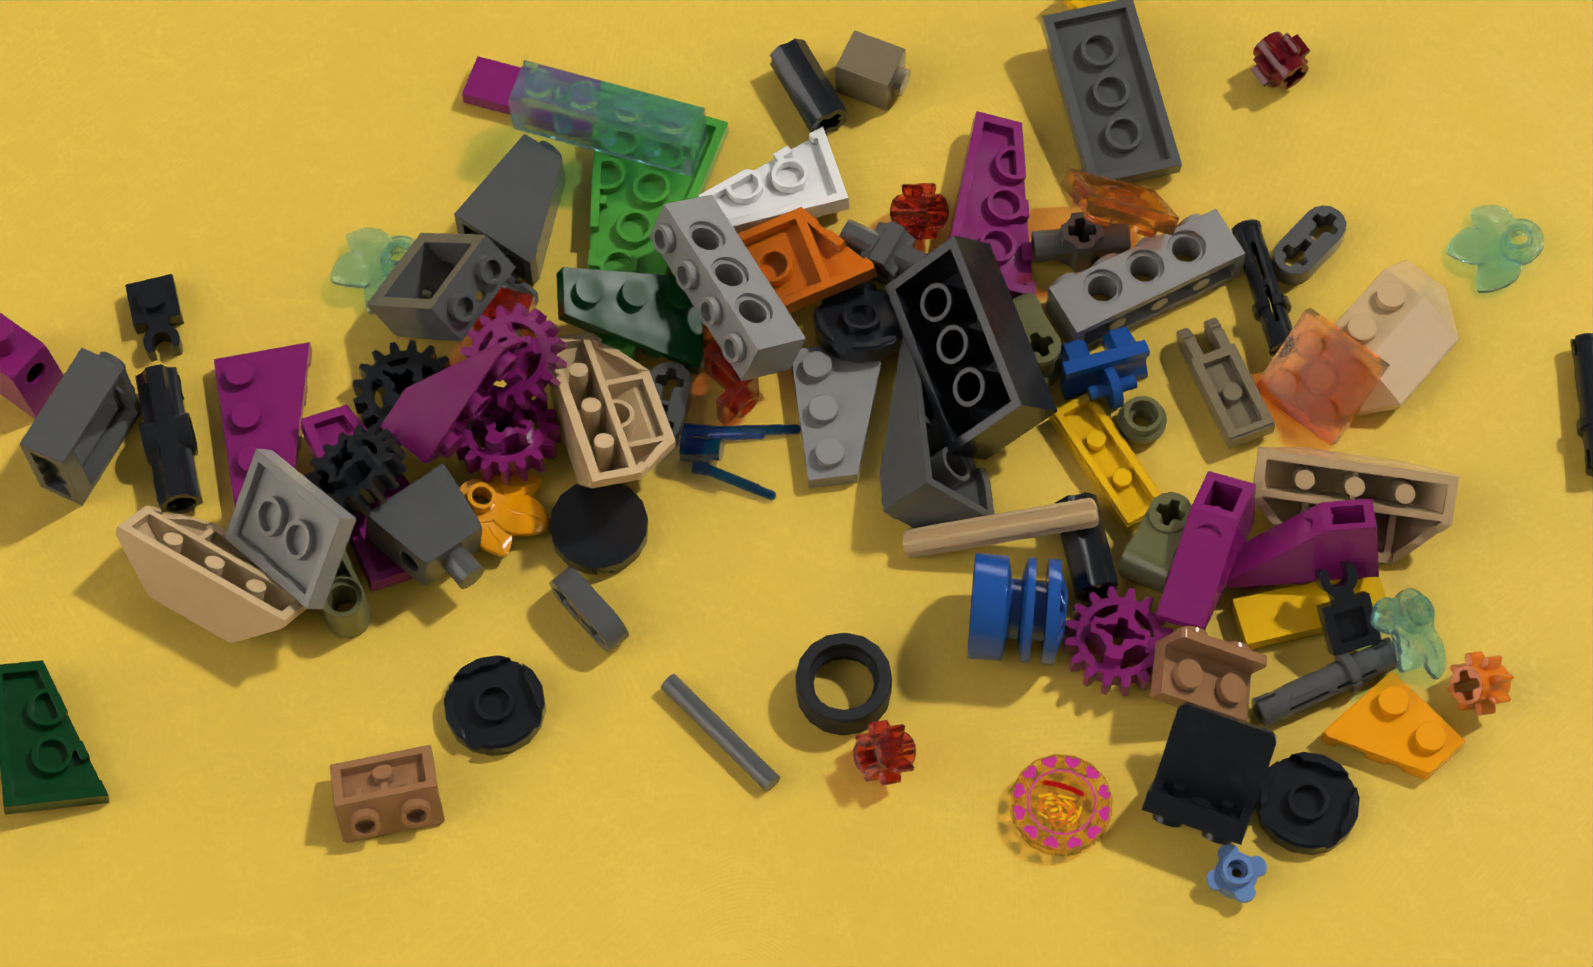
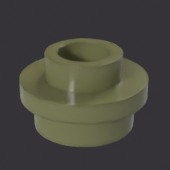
(1145, 408)

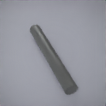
(720, 732)

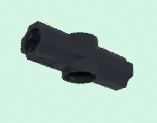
(168, 439)

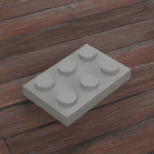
(290, 528)

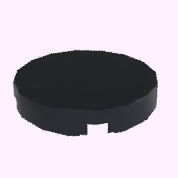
(858, 325)
(599, 527)
(495, 705)
(1307, 803)

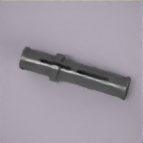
(1344, 674)

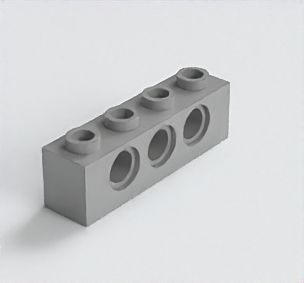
(1201, 237)
(727, 287)

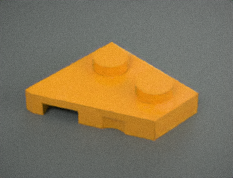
(1396, 729)

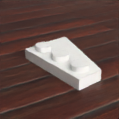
(792, 180)

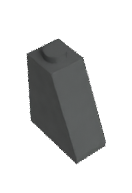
(518, 205)

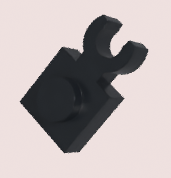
(155, 311)
(1346, 615)

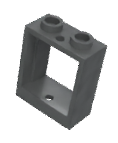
(437, 285)
(82, 425)

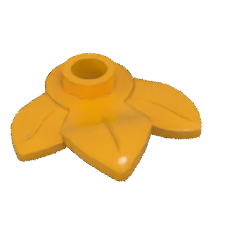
(509, 512)

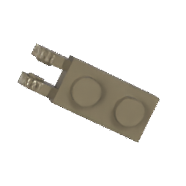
(1226, 386)

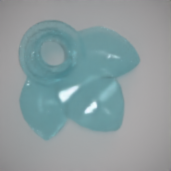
(1490, 248)
(368, 260)
(1412, 630)

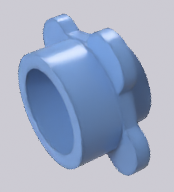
(1232, 887)

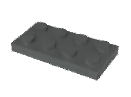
(1111, 92)

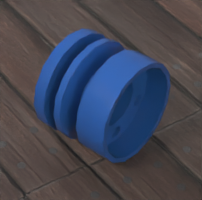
(1016, 608)

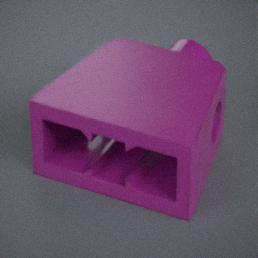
(23, 354)

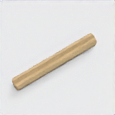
(1000, 527)

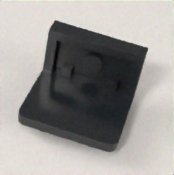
(1210, 774)

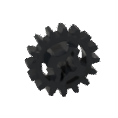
(390, 378)
(359, 468)

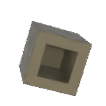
(871, 70)

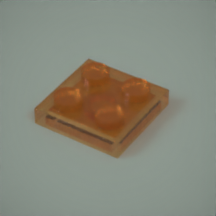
(1119, 201)
(1321, 376)

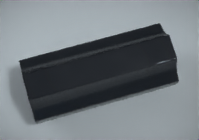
(808, 86)
(1089, 557)

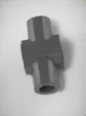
(1065, 243)
(887, 247)

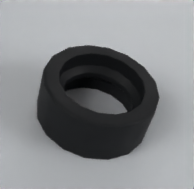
(843, 647)

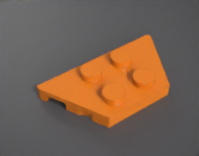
(802, 260)

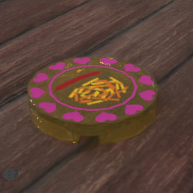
(1061, 804)

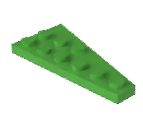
(627, 204)

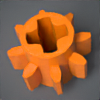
(1480, 683)

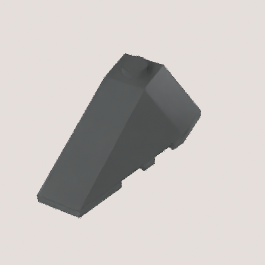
(916, 471)

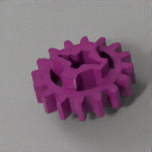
(535, 357)
(510, 441)
(1095, 635)

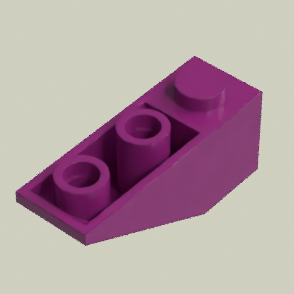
(436, 410)
(1309, 542)
(1208, 550)

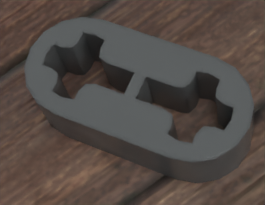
(1316, 251)
(678, 406)
(589, 609)

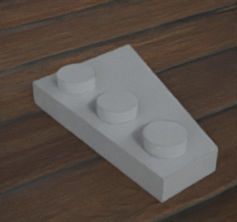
(833, 413)

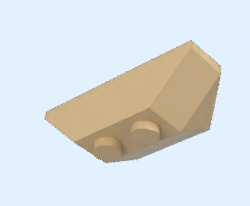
(1406, 324)
(608, 413)
(1407, 498)
(203, 575)

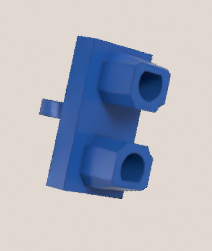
(1104, 372)

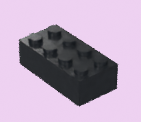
(970, 348)

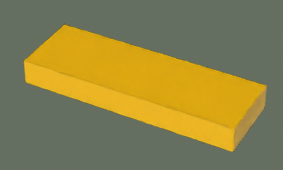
(1106, 460)
(1289, 611)

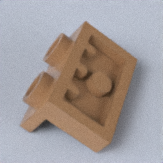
(1204, 671)
(386, 793)

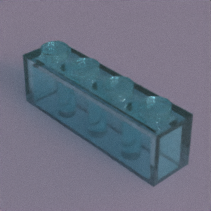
(608, 118)

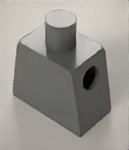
(429, 530)

